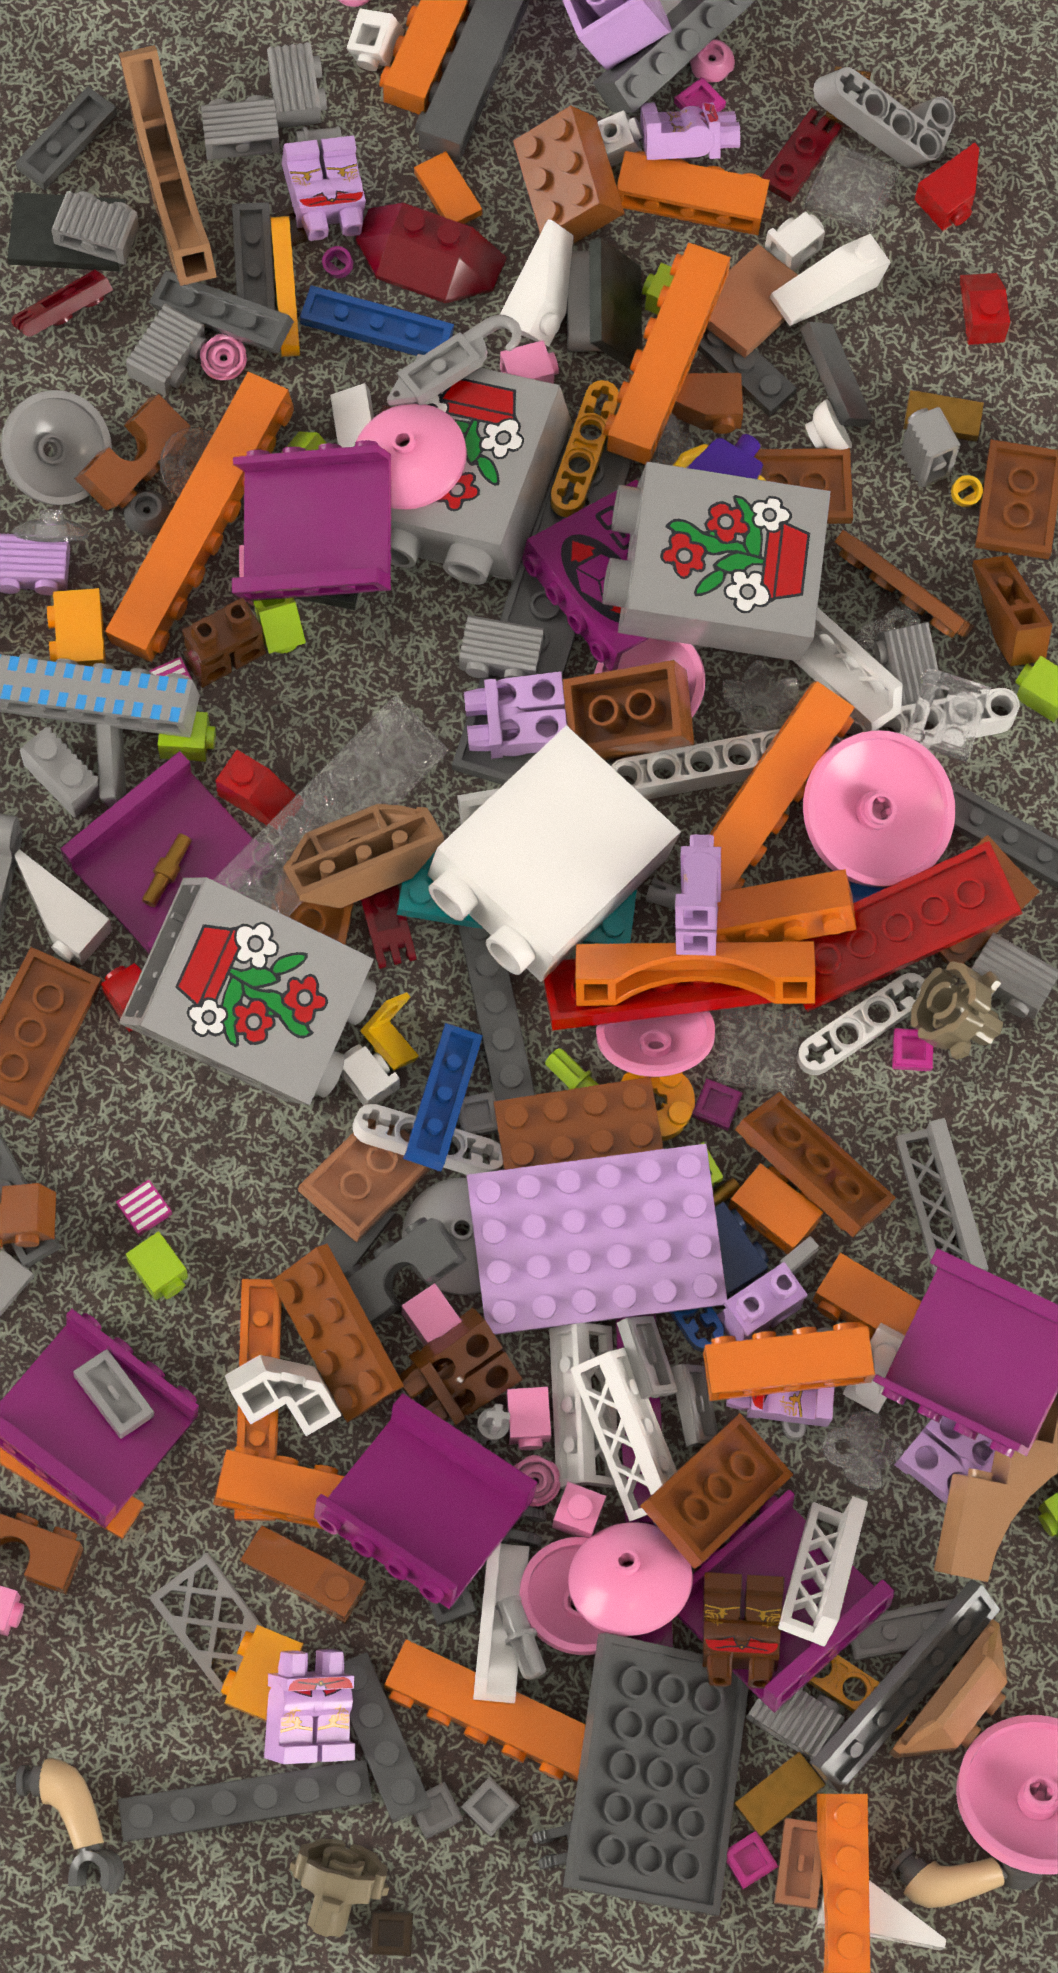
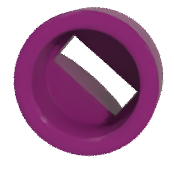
(343, 256)

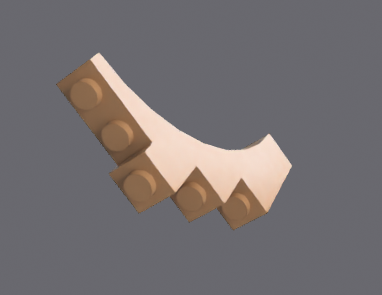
(165, 167)
(987, 1502)

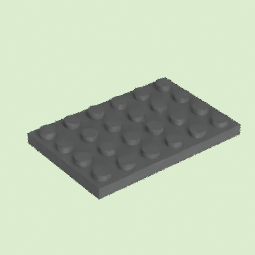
(655, 1778)

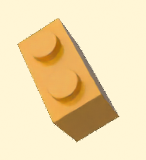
(77, 626)
(248, 1687)

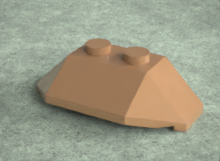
(362, 854)
(959, 1701)

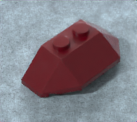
(428, 253)

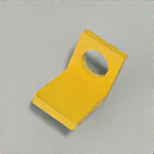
(386, 1038)

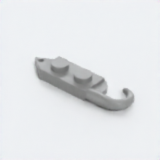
(449, 362)

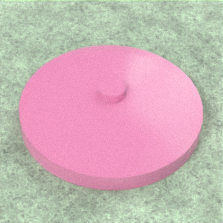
(879, 808)
(1012, 1792)

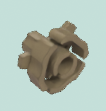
(957, 1011)
(338, 1881)

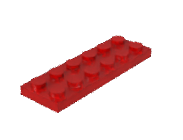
(914, 922)
(651, 1003)

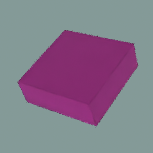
(717, 1104)

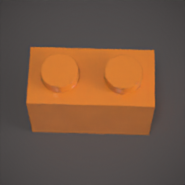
(776, 1208)

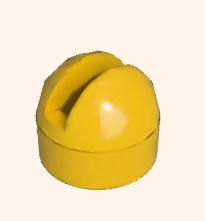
(963, 483)

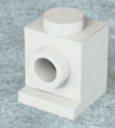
(374, 38)
(620, 135)
(796, 240)
(368, 1075)

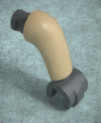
(68, 1793)
(947, 1885)

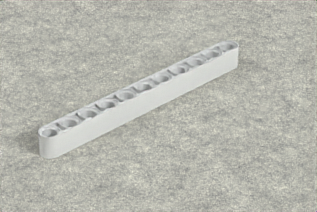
(752, 747)

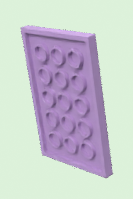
(596, 1239)

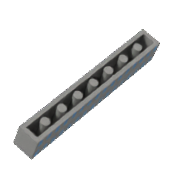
(98, 695)

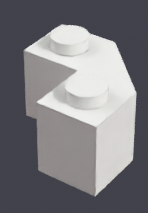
(272, 1382)

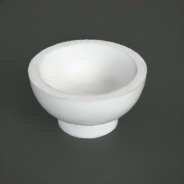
(826, 429)

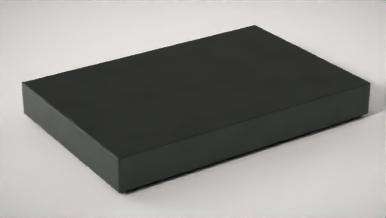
(32, 236)
(614, 302)

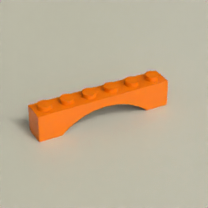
(771, 969)
(845, 1874)

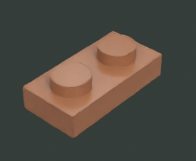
(798, 1865)

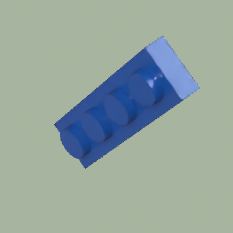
(373, 322)
(443, 1097)

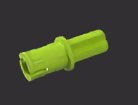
(568, 1070)

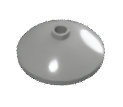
(72, 430)
(451, 1205)

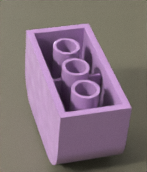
(617, 27)

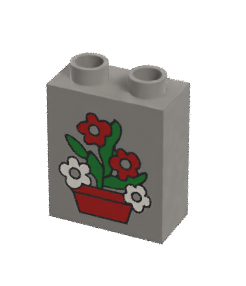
(513, 445)
(719, 561)
(250, 992)

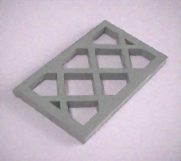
(179, 1624)

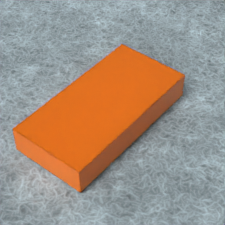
(447, 189)

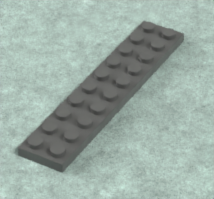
(530, 606)

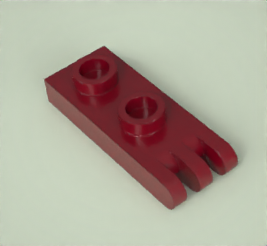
(801, 155)
(60, 305)
(387, 929)

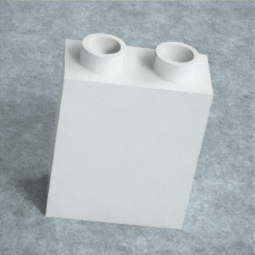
(550, 855)

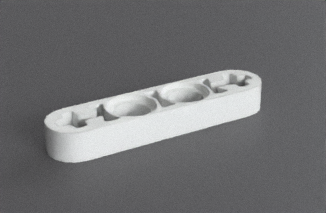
(860, 1021)
(385, 1116)

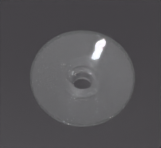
(180, 447)
(51, 528)

